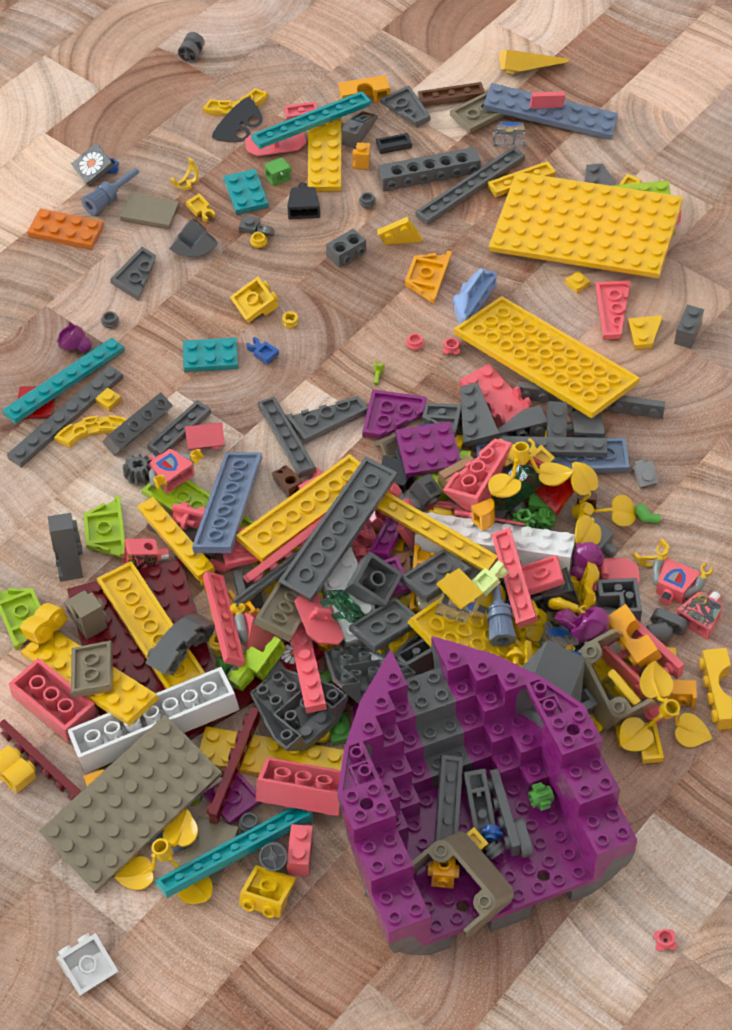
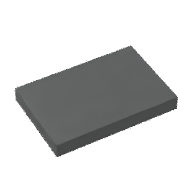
(424, 577)
(383, 625)

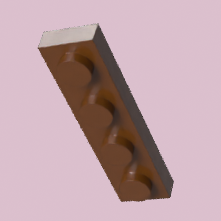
(450, 94)

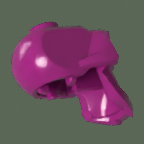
(586, 625)

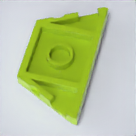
(105, 528)
(15, 608)

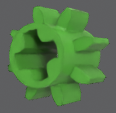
(524, 516)
(544, 518)
(541, 796)

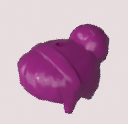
(73, 338)
(582, 555)

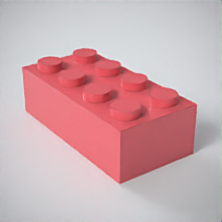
(50, 698)
(299, 786)

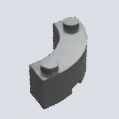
(173, 645)

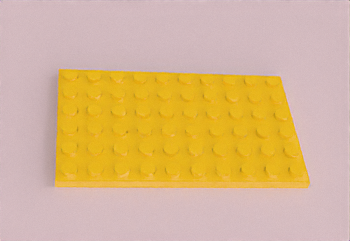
(587, 224)

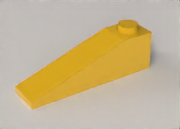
(516, 61)

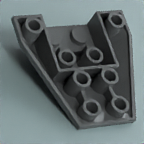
(559, 667)
(355, 668)
(284, 710)

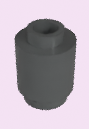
(661, 631)

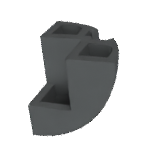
(193, 240)

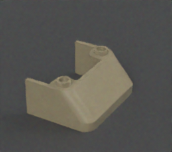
(608, 712)
(495, 891)

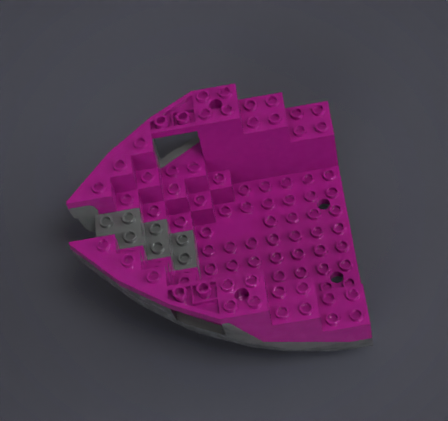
(476, 711)

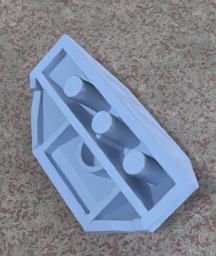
(474, 294)

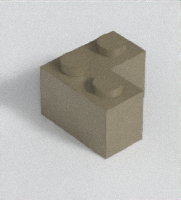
(87, 613)

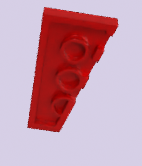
(554, 496)

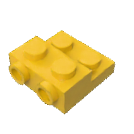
(255, 299)
(266, 892)

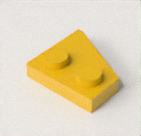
(400, 232)
(644, 330)

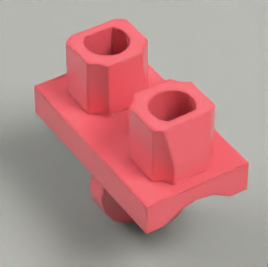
(187, 516)

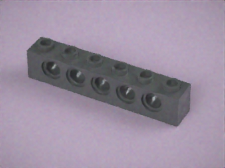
(429, 168)

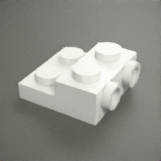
(86, 963)

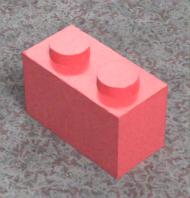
(205, 435)
(300, 850)

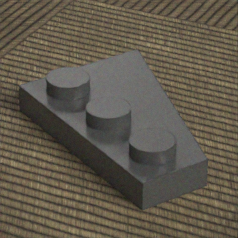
(407, 105)
(134, 273)

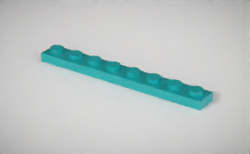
(310, 120)
(63, 380)
(231, 851)

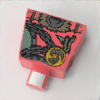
(143, 552)
(702, 613)

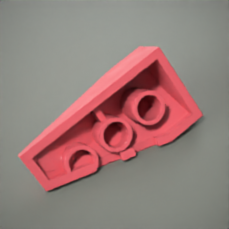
(471, 483)

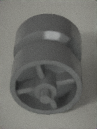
(191, 47)
(273, 856)

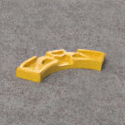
(222, 107)
(88, 426)

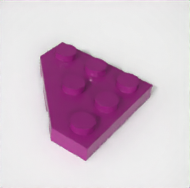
(390, 412)

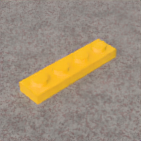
(502, 185)

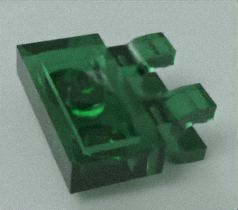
(345, 605)

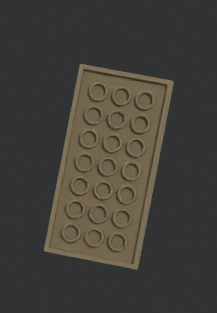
(130, 803)

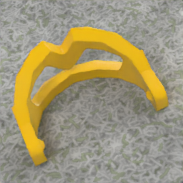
(192, 166)
(642, 560)

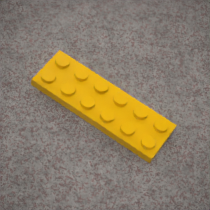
(325, 157)

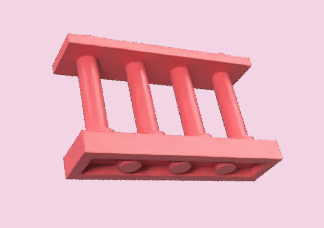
(669, 661)

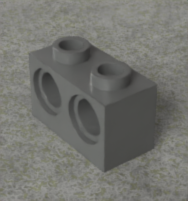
(346, 248)

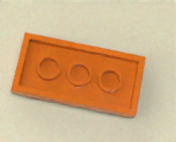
(65, 228)

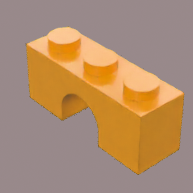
(374, 87)
(641, 650)

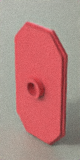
(290, 144)
(616, 569)
(318, 621)

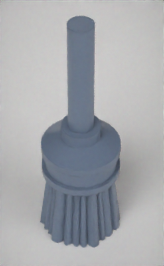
(105, 194)
(500, 621)

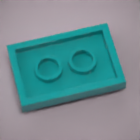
(245, 191)
(210, 354)

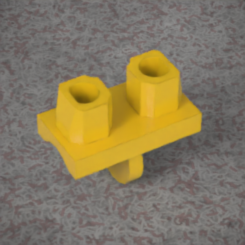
(521, 654)

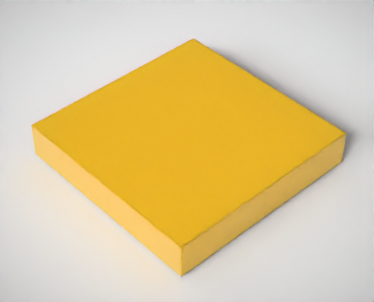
(619, 688)

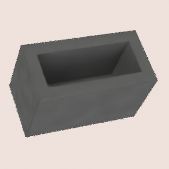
(689, 326)

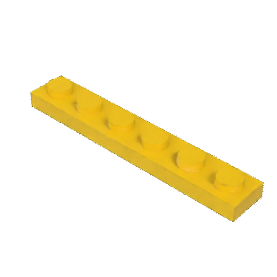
(175, 538)

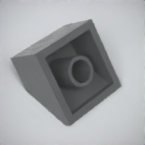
(373, 580)

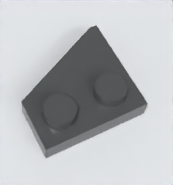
(598, 174)
(441, 413)

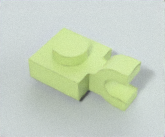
(488, 579)

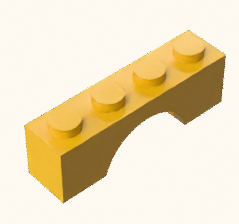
(715, 667)

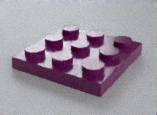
(427, 448)

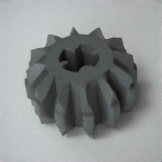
(137, 469)

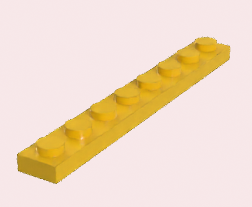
(437, 532)

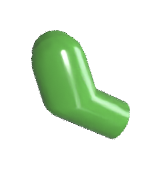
(645, 515)

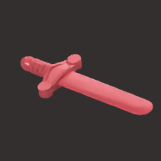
(468, 514)

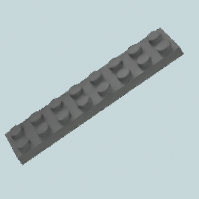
(338, 528)

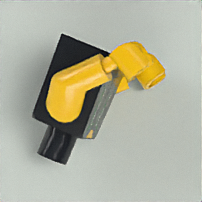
(561, 597)

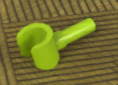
(378, 369)

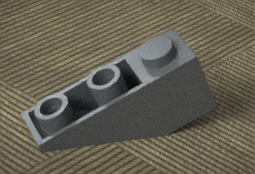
(526, 423)

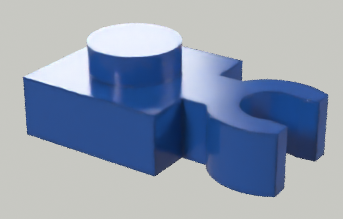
(264, 352)

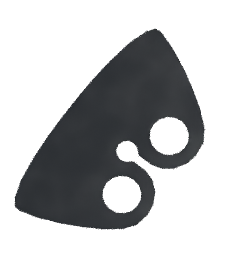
(230, 125)

